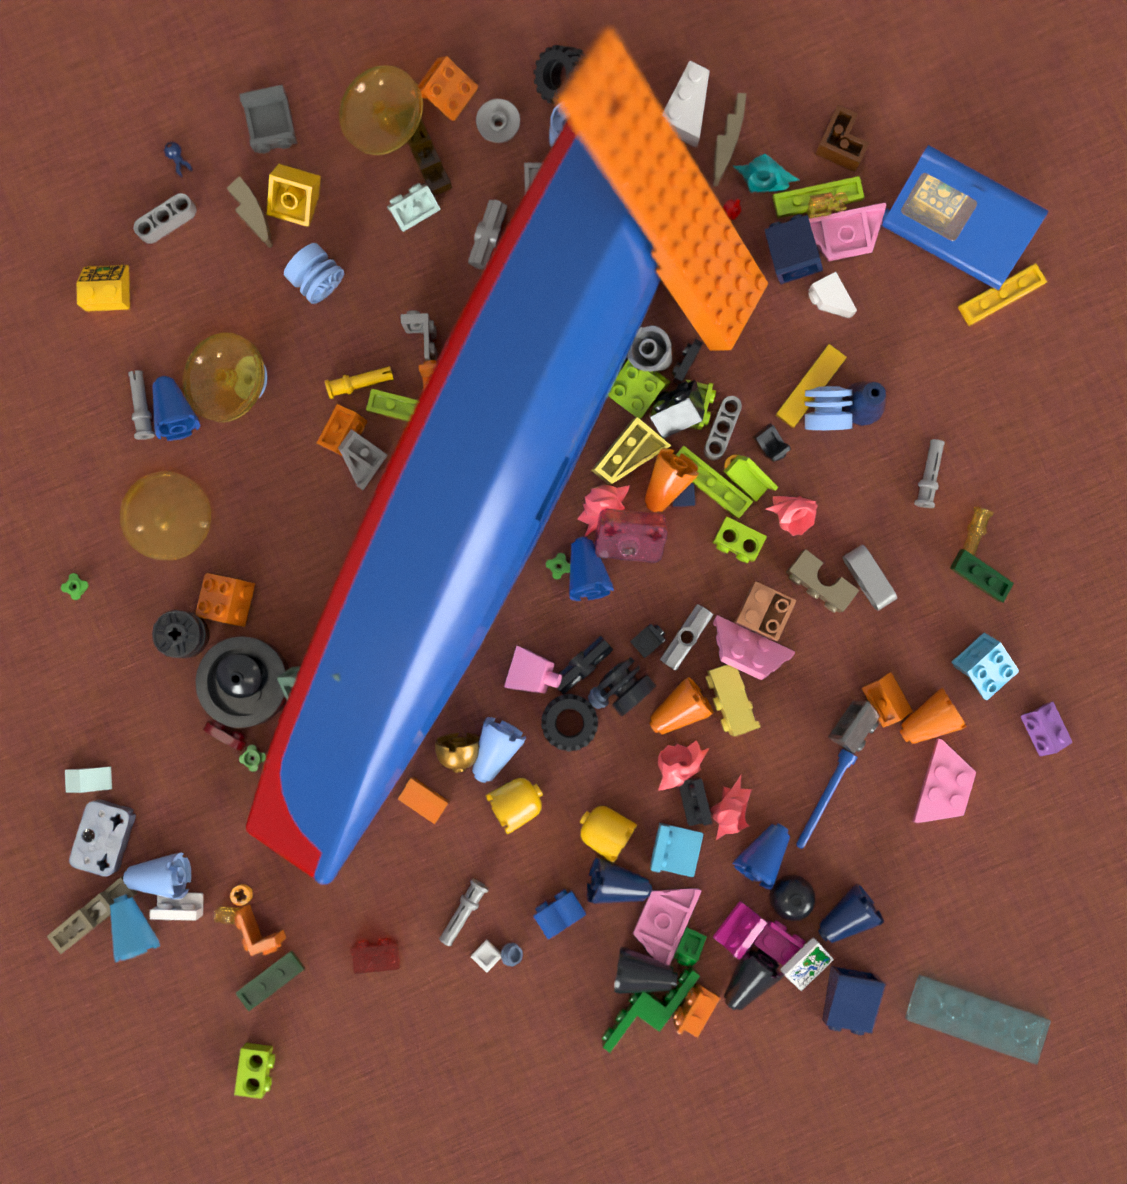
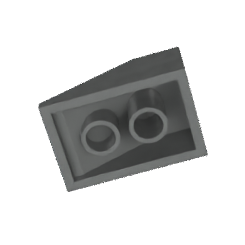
(854, 726)

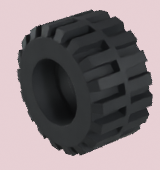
(550, 67)
(577, 741)

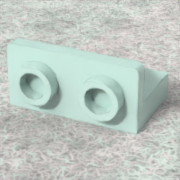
(413, 206)

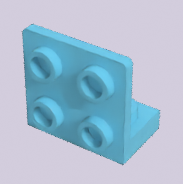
(986, 665)
(676, 850)

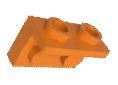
(338, 426)

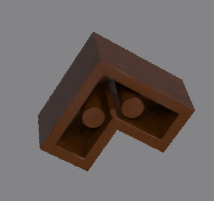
(838, 144)

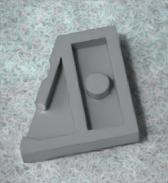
(361, 458)

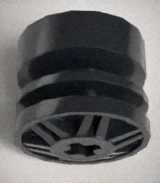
(191, 642)
(626, 686)

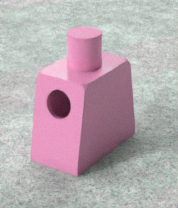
(531, 672)

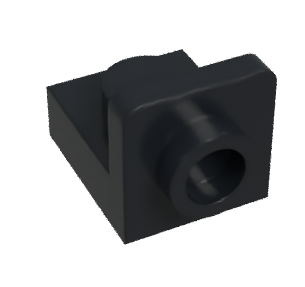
(648, 640)

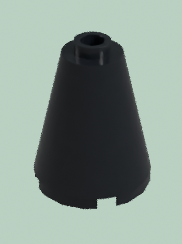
(642, 973)
(751, 979)

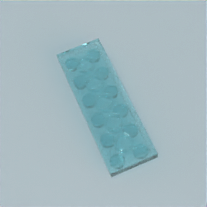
(977, 1019)

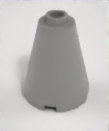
(651, 350)

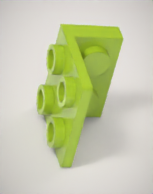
(637, 389)

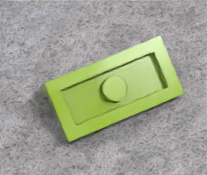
(749, 477)

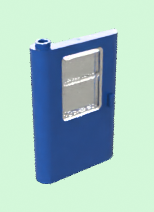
(964, 217)

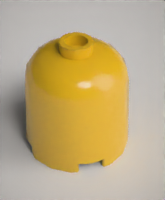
(515, 803)
(606, 831)

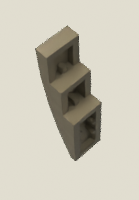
(726, 143)
(88, 917)

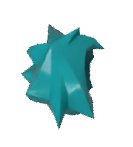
(765, 175)

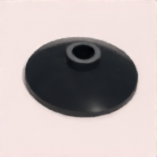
(245, 668)

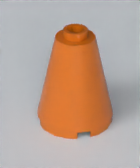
(669, 479)
(681, 708)
(932, 719)

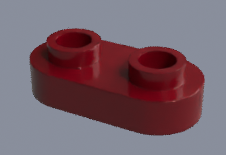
(233, 739)

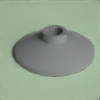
(495, 111)

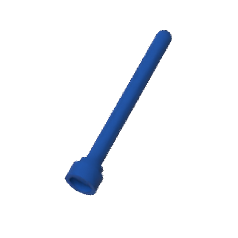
(845, 760)

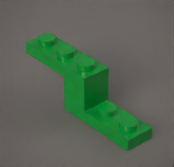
(650, 1009)

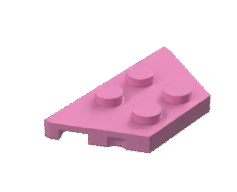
(848, 231)
(749, 650)
(944, 786)
(665, 920)

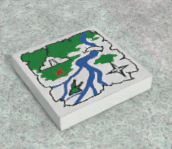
(806, 964)

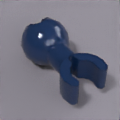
(174, 153)

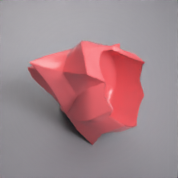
(599, 499)
(794, 513)
(679, 764)
(731, 810)

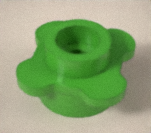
(552, 565)
(79, 590)
(246, 758)

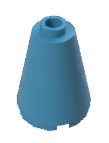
(130, 929)

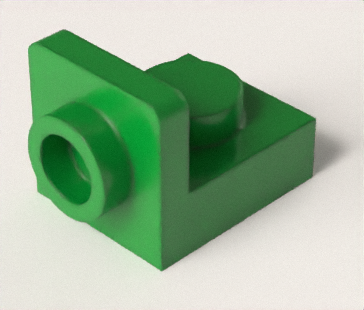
(689, 947)

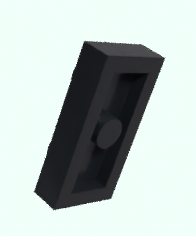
(690, 353)

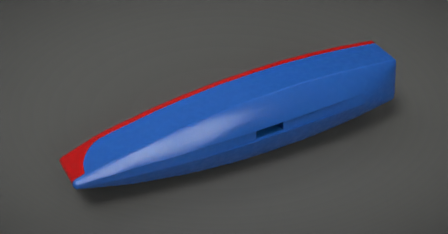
(458, 505)

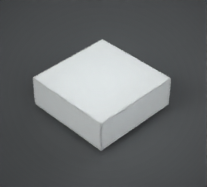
(486, 955)

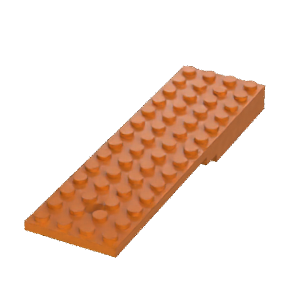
(661, 185)

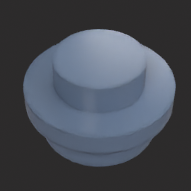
(596, 698)
(511, 954)

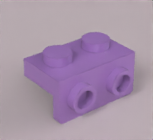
(1046, 729)

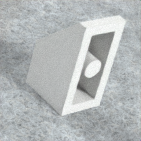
(832, 296)

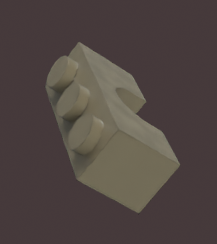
(805, 571)

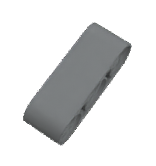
(176, 218)
(729, 420)
(869, 577)

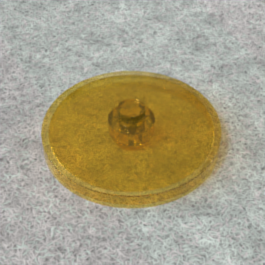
(381, 110)
(223, 377)
(165, 515)

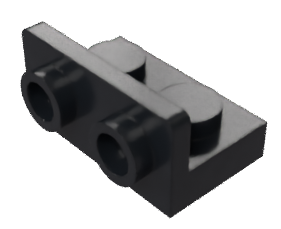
(695, 802)

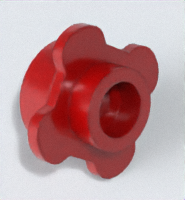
(732, 208)

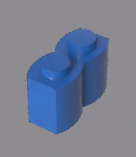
(559, 913)

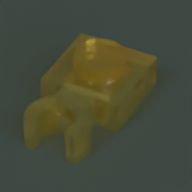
(823, 204)
(225, 915)

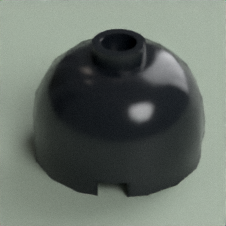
(792, 897)

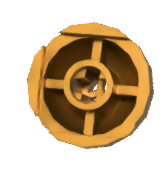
(457, 752)

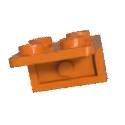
(225, 599)
(252, 938)

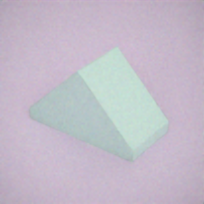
(88, 779)

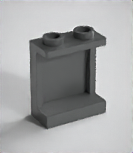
(268, 119)

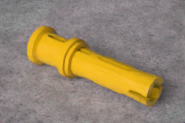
(348, 384)

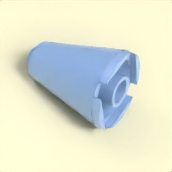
(496, 748)
(160, 876)

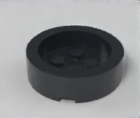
(250, 710)

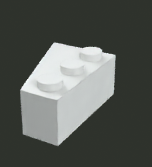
(687, 103)

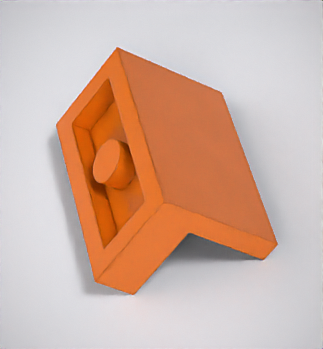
(887, 700)
(423, 800)

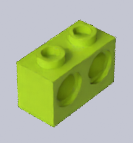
(741, 534)
(250, 1069)

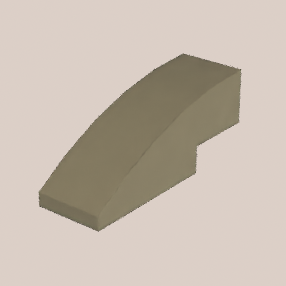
(250, 210)

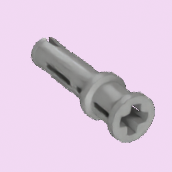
(141, 414)
(928, 484)
(468, 903)

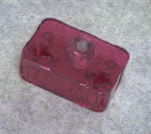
(630, 535)

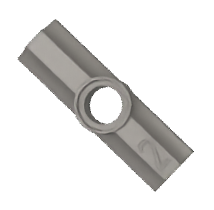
(487, 234)
(695, 625)

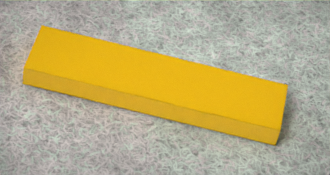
(1011, 290)
(816, 377)

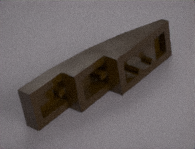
(428, 161)

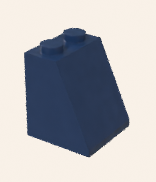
(793, 249)
(852, 1000)

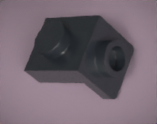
(771, 443)

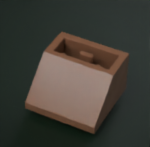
(765, 611)

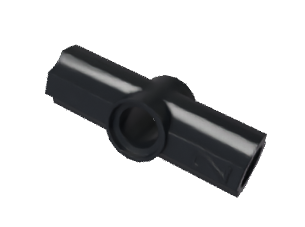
(583, 664)

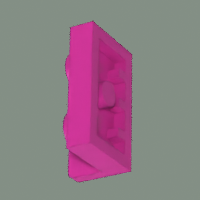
(739, 930)
(778, 943)

